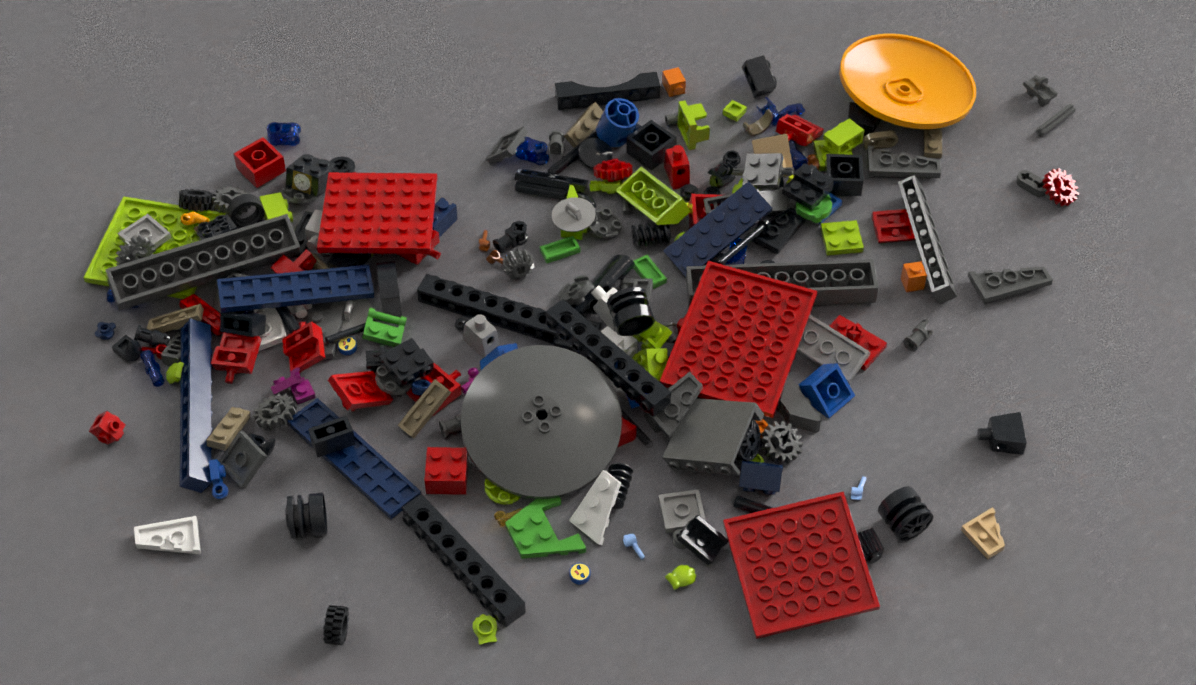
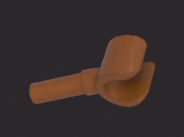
(484, 244)
(493, 257)

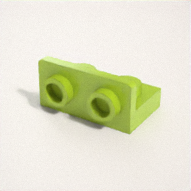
(655, 336)

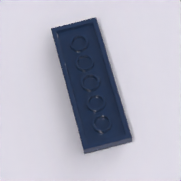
(718, 229)

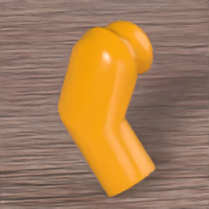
(193, 218)

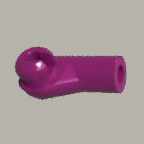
(472, 372)

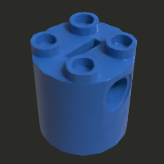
(617, 122)

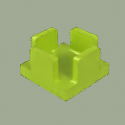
(687, 125)

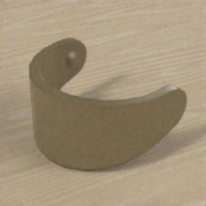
(760, 125)

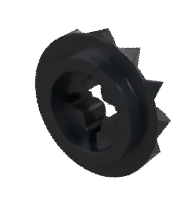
(349, 165)

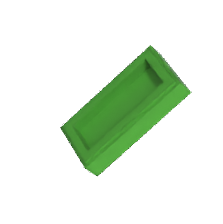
(560, 249)
(648, 270)

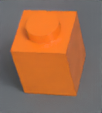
(673, 82)
(913, 276)

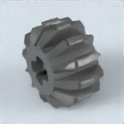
(518, 264)

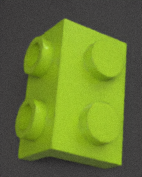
(653, 361)

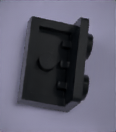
(702, 539)

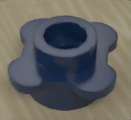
(105, 330)

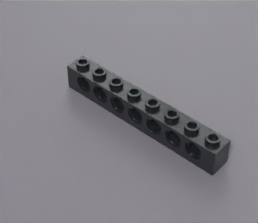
(496, 309)
(608, 357)
(460, 549)

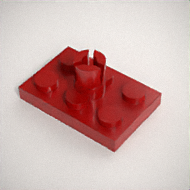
(861, 337)
(359, 390)

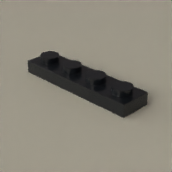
(552, 180)

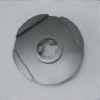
(577, 291)

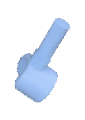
(856, 493)
(630, 540)

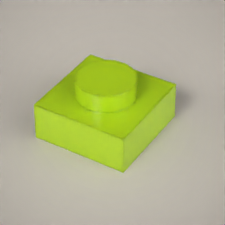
(734, 110)

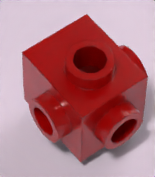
(107, 428)

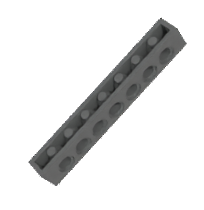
(927, 239)

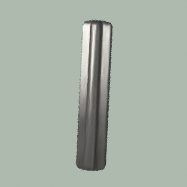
(1055, 120)

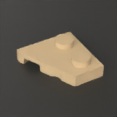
(985, 533)

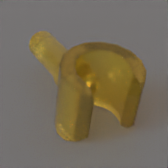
(501, 514)

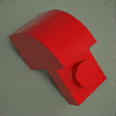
(303, 263)

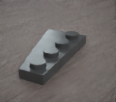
(901, 165)
(999, 285)

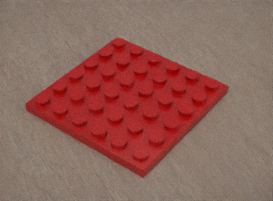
(378, 213)
(800, 565)

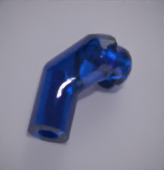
(798, 107)

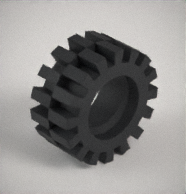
(195, 200)
(336, 625)

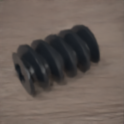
(650, 234)
(623, 474)

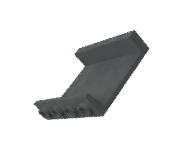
(711, 436)

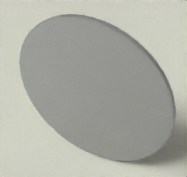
(573, 214)
(354, 312)

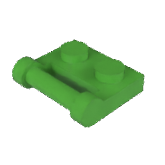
(382, 332)

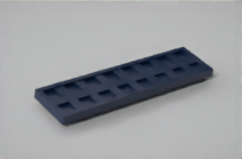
(295, 288)
(359, 463)

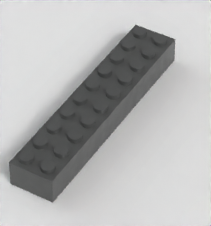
(202, 262)
(833, 280)

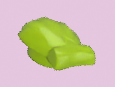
(174, 372)
(681, 576)
(485, 628)

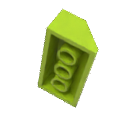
(653, 198)

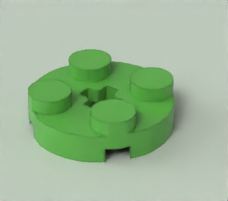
(820, 212)

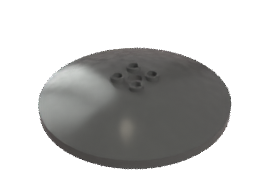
(533, 454)

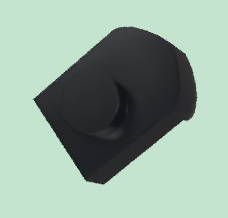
(127, 348)
(266, 446)

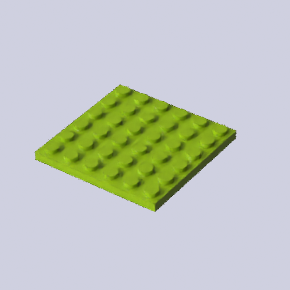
(129, 212)

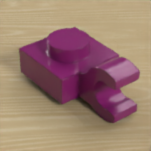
(282, 383)
(302, 391)

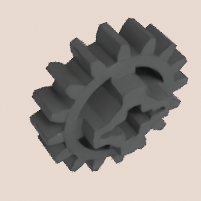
(223, 197)
(135, 250)
(275, 411)
(781, 442)

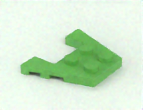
(534, 534)

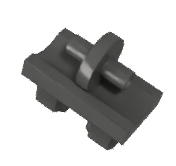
(1039, 88)

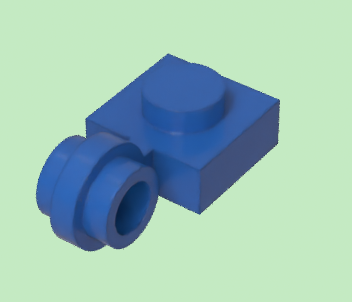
(217, 472)

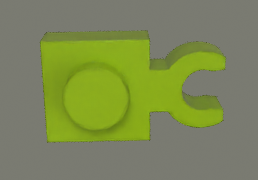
(605, 186)

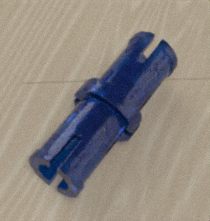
(152, 368)

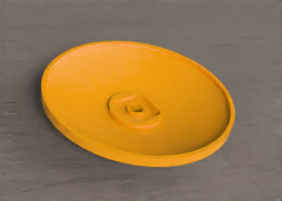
(907, 81)

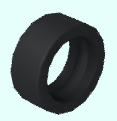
(241, 201)

